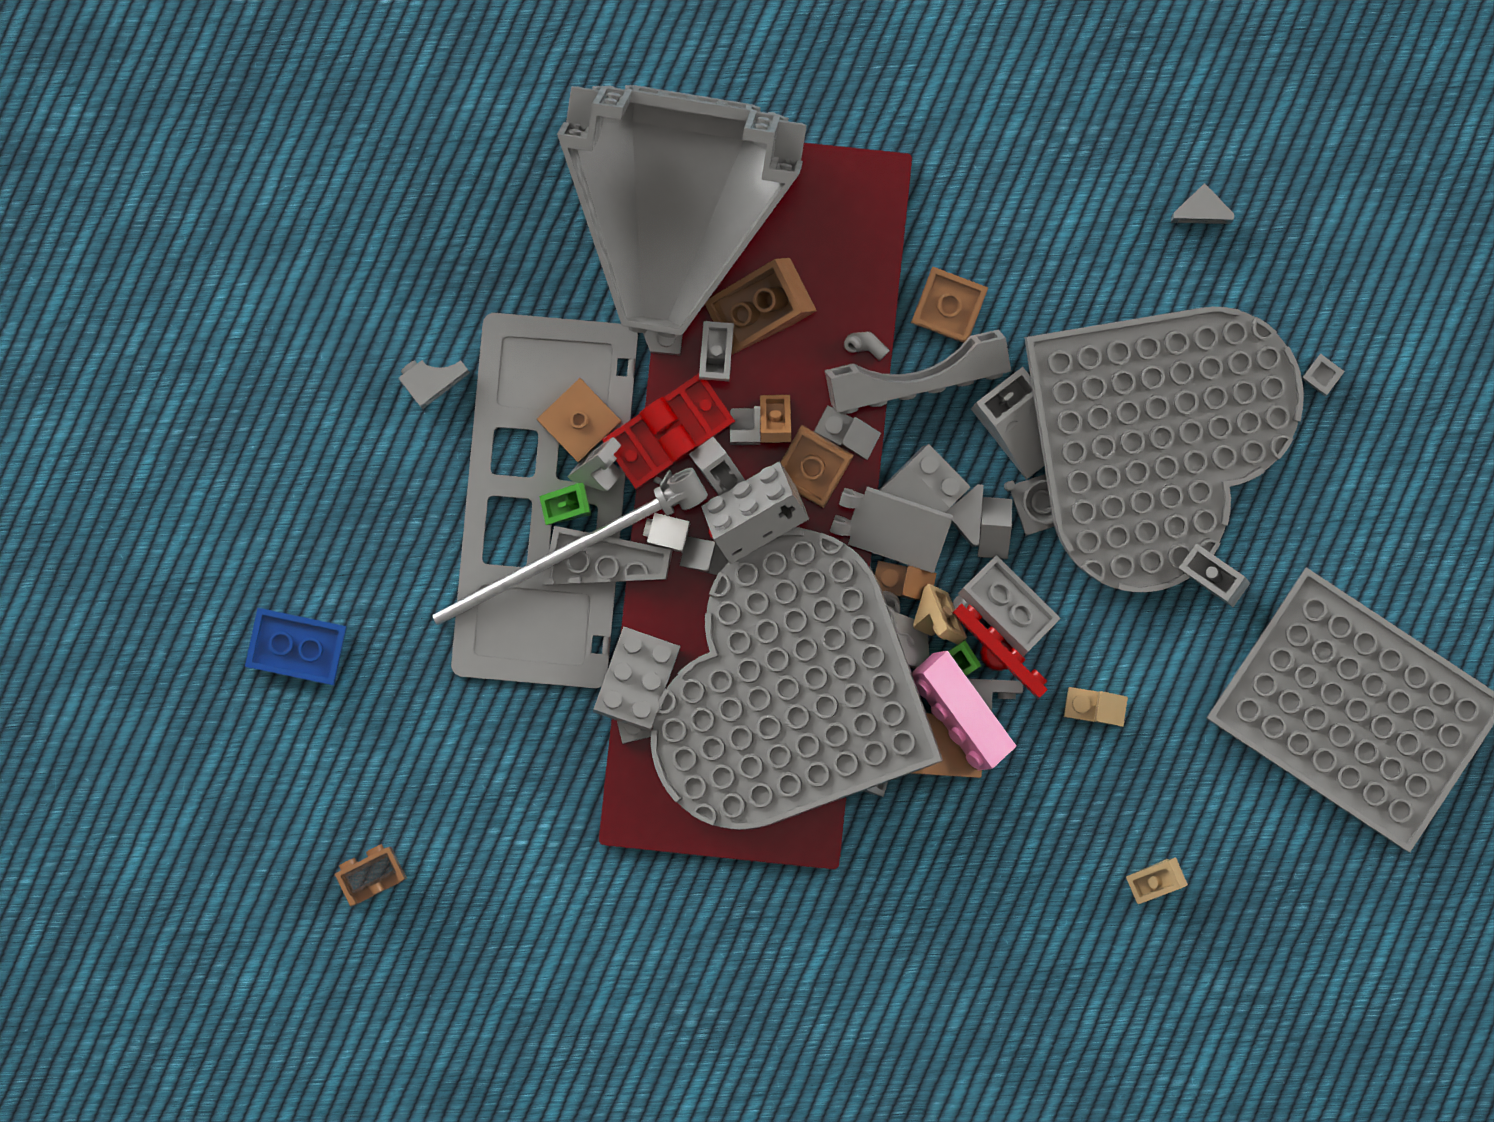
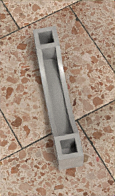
(978, 357)

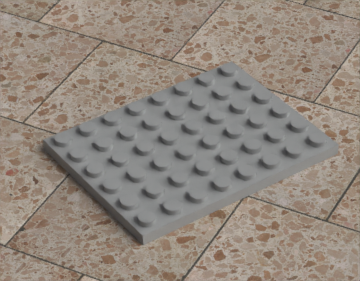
(1356, 710)

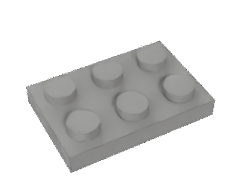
(1009, 605)
(636, 679)

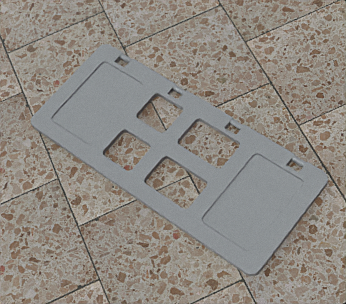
(536, 628)

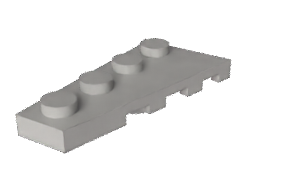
(606, 561)

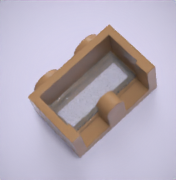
(370, 875)

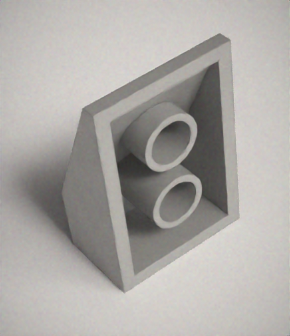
(927, 481)

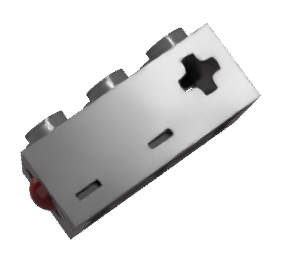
(754, 512)

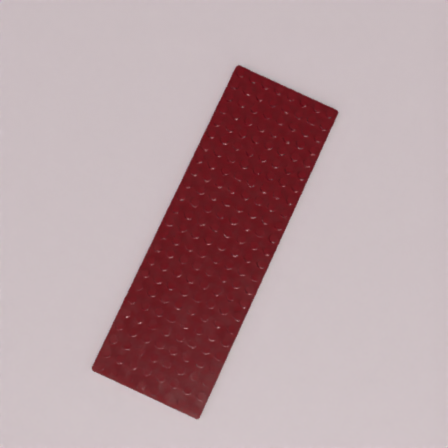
(846, 241)

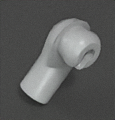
(865, 342)

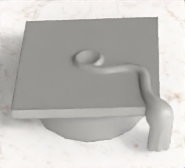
(1032, 503)
(913, 641)

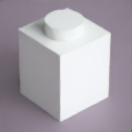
(666, 532)

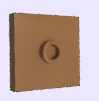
(949, 305)
(579, 420)
(815, 465)

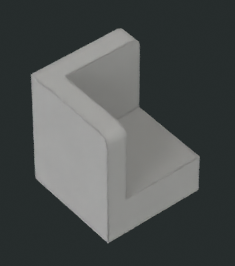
(746, 426)

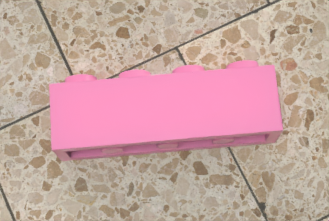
(962, 711)

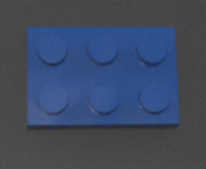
(295, 646)

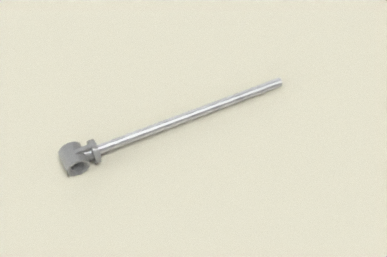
(684, 490)

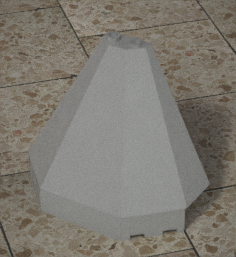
(673, 191)

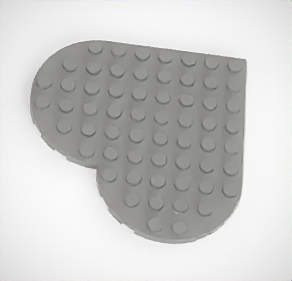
(1152, 431)
(797, 690)

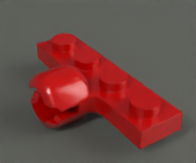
(998, 653)

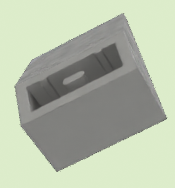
(1012, 421)

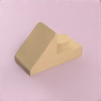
(936, 616)
(1095, 706)
(1156, 880)

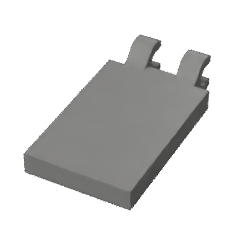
(893, 527)

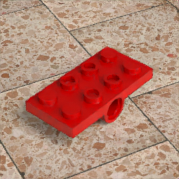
(669, 430)

